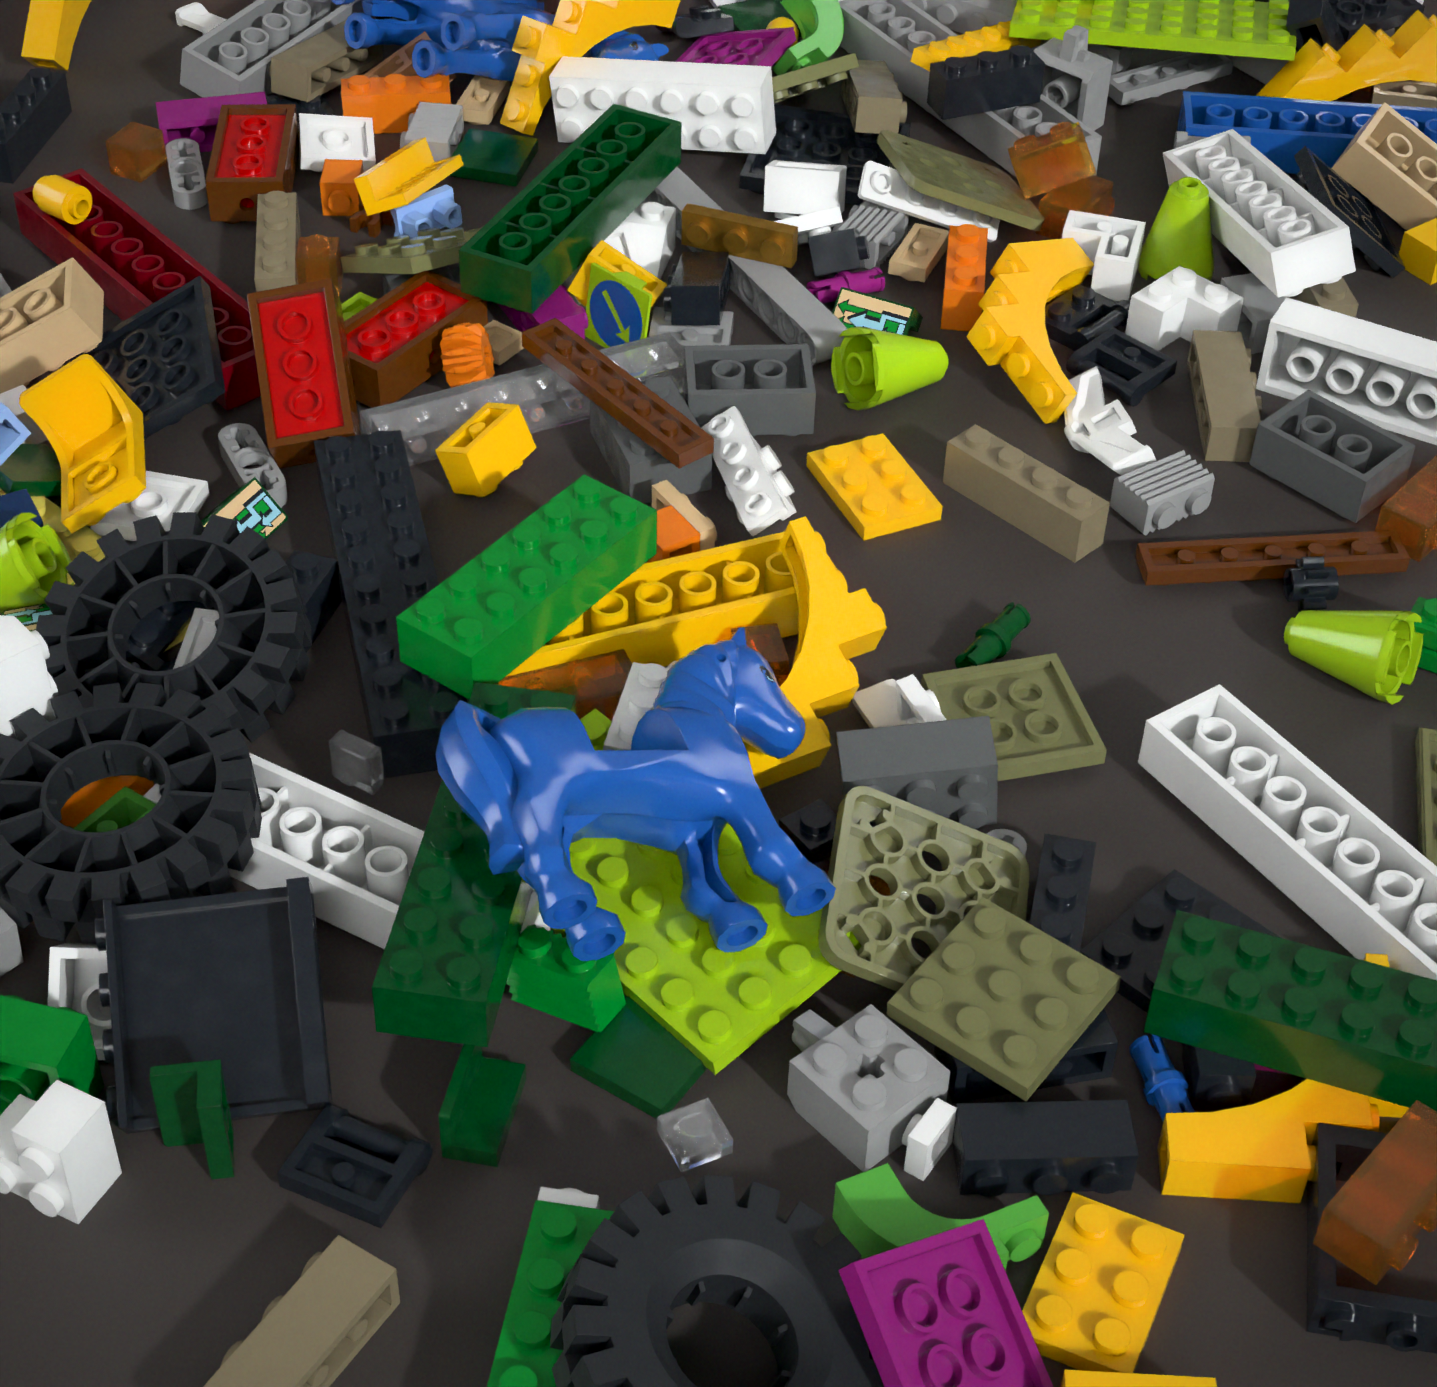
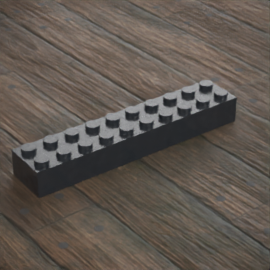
(382, 572)

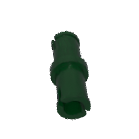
(995, 638)

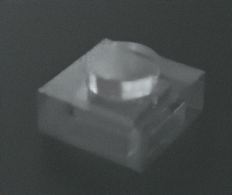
(356, 762)
(694, 1134)

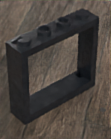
(1352, 1312)

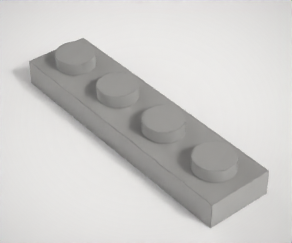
(1167, 76)

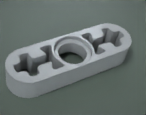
(186, 173)
(253, 454)

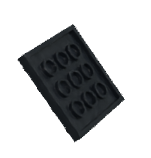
(819, 139)
(166, 356)

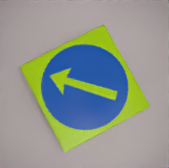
(616, 307)

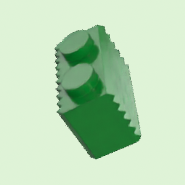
(561, 985)

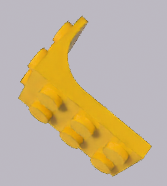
(94, 436)

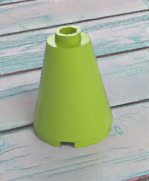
(1180, 233)
(884, 365)
(29, 562)
(1359, 647)

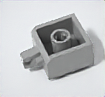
(1076, 76)
(861, 1082)

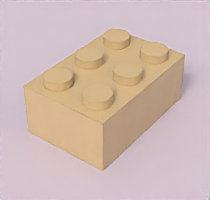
(1393, 167)
(48, 323)

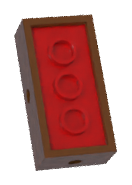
(251, 156)
(400, 334)
(302, 369)

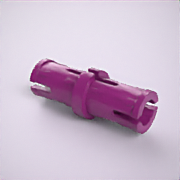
(862, 281)

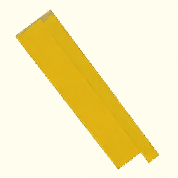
(403, 177)

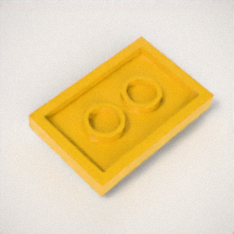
(874, 486)
(1100, 1287)

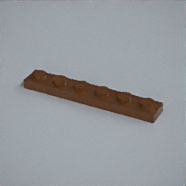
(618, 393)
(1268, 556)

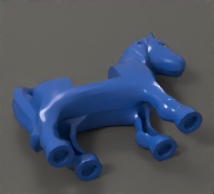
(469, 35)
(687, 775)

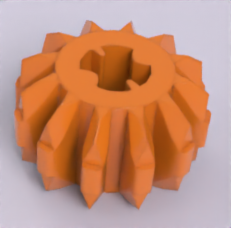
(466, 354)

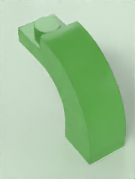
(821, 32)
(881, 1216)

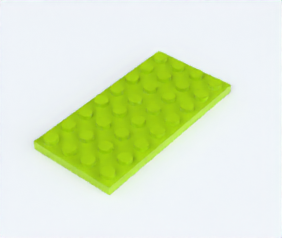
(1194, 26)
(668, 958)

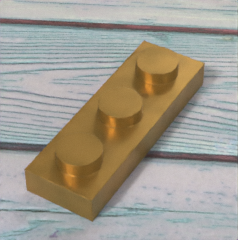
(739, 235)

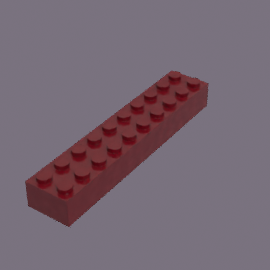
(140, 267)

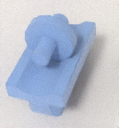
(428, 211)

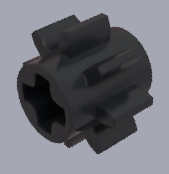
(1311, 583)

